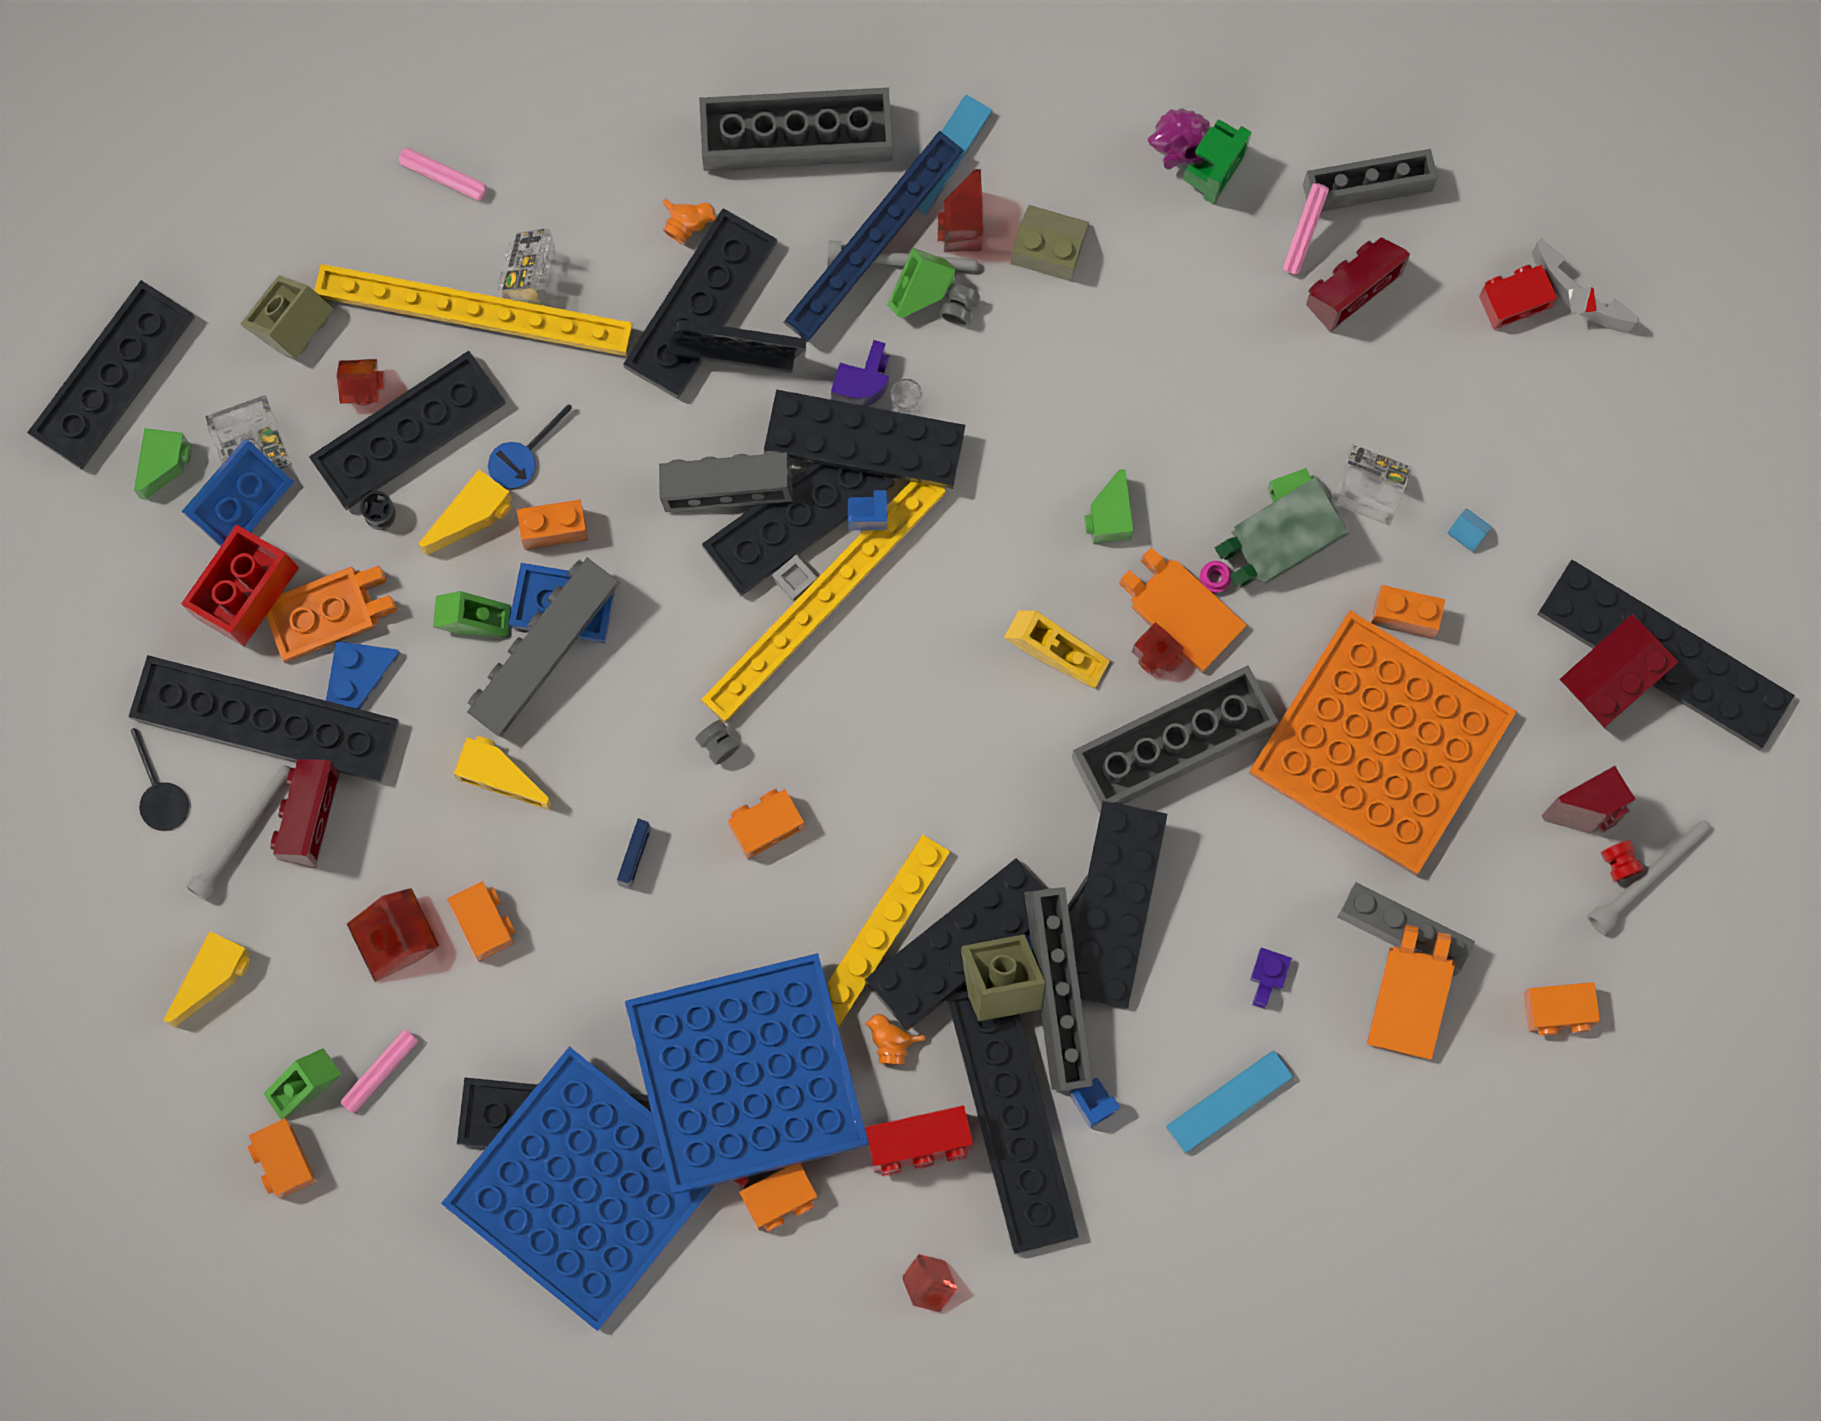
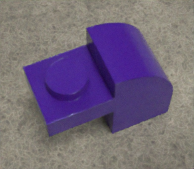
(863, 385)

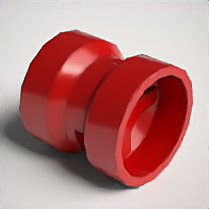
(1622, 861)

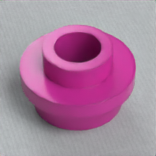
(1219, 568)

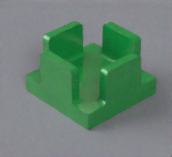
(1223, 152)

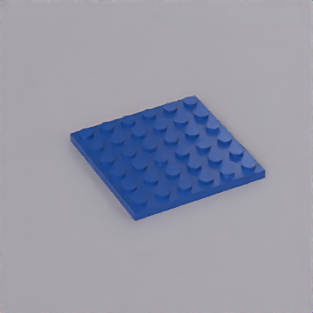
(745, 1074)
(576, 1190)

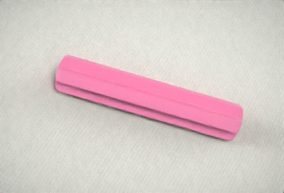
(442, 174)
(1305, 228)
(379, 1071)

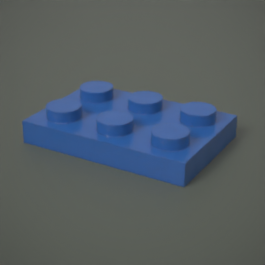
(237, 493)
(532, 593)

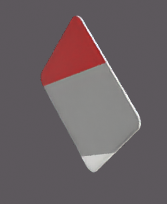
(1582, 300)

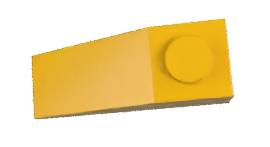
(471, 511)
(1056, 647)
(490, 769)
(210, 974)

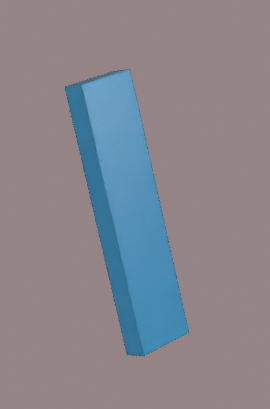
(963, 130)
(1229, 1101)

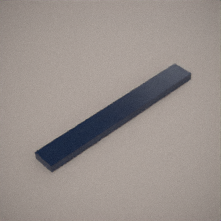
(873, 236)

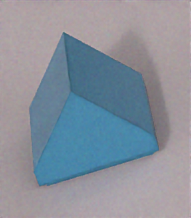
(1469, 529)

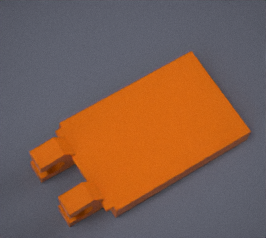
(1183, 609)
(327, 611)
(1412, 996)

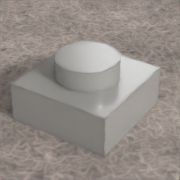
(794, 578)

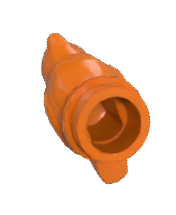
(687, 219)
(890, 1040)

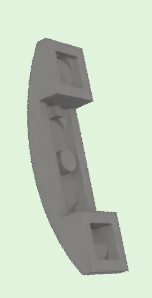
(1614, 316)

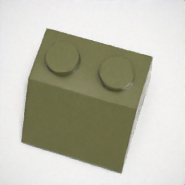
(1049, 242)
(287, 316)
(1002, 977)

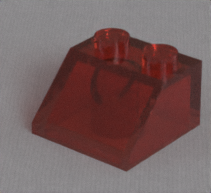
(962, 216)
(392, 934)

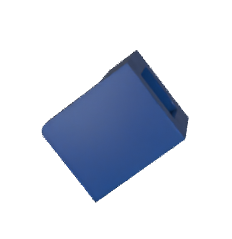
(868, 512)
(1094, 1103)

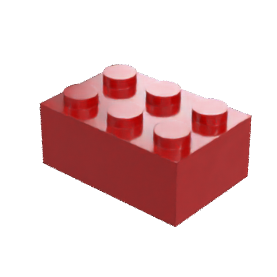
(240, 585)
(919, 1140)

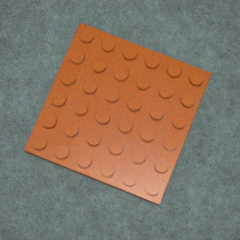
(1382, 742)

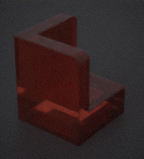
(929, 1283)

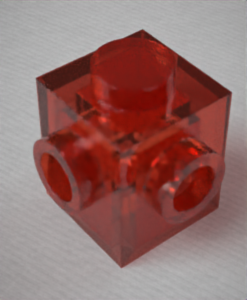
(359, 381)
(1158, 651)

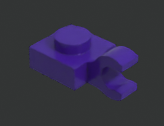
(1270, 972)

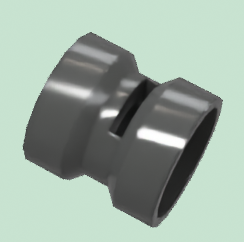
(959, 305)
(717, 742)

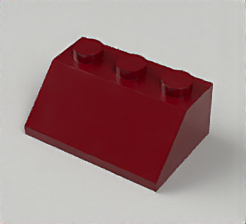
(1356, 282)
(1618, 670)
(1593, 804)
(305, 812)

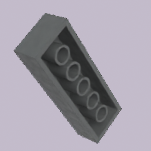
(796, 129)
(1175, 739)

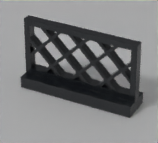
(733, 345)

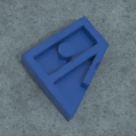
(357, 672)

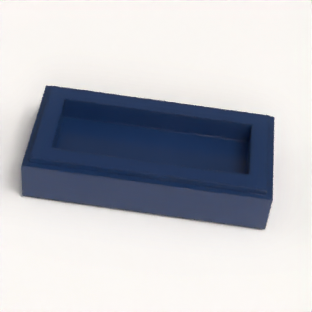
(634, 853)

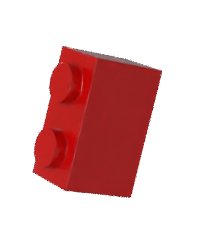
(1517, 296)

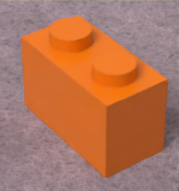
(552, 524)
(1408, 611)
(765, 822)
(481, 921)
(1561, 1008)
(281, 1159)
(778, 1197)

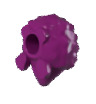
(1178, 137)

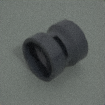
(375, 504)

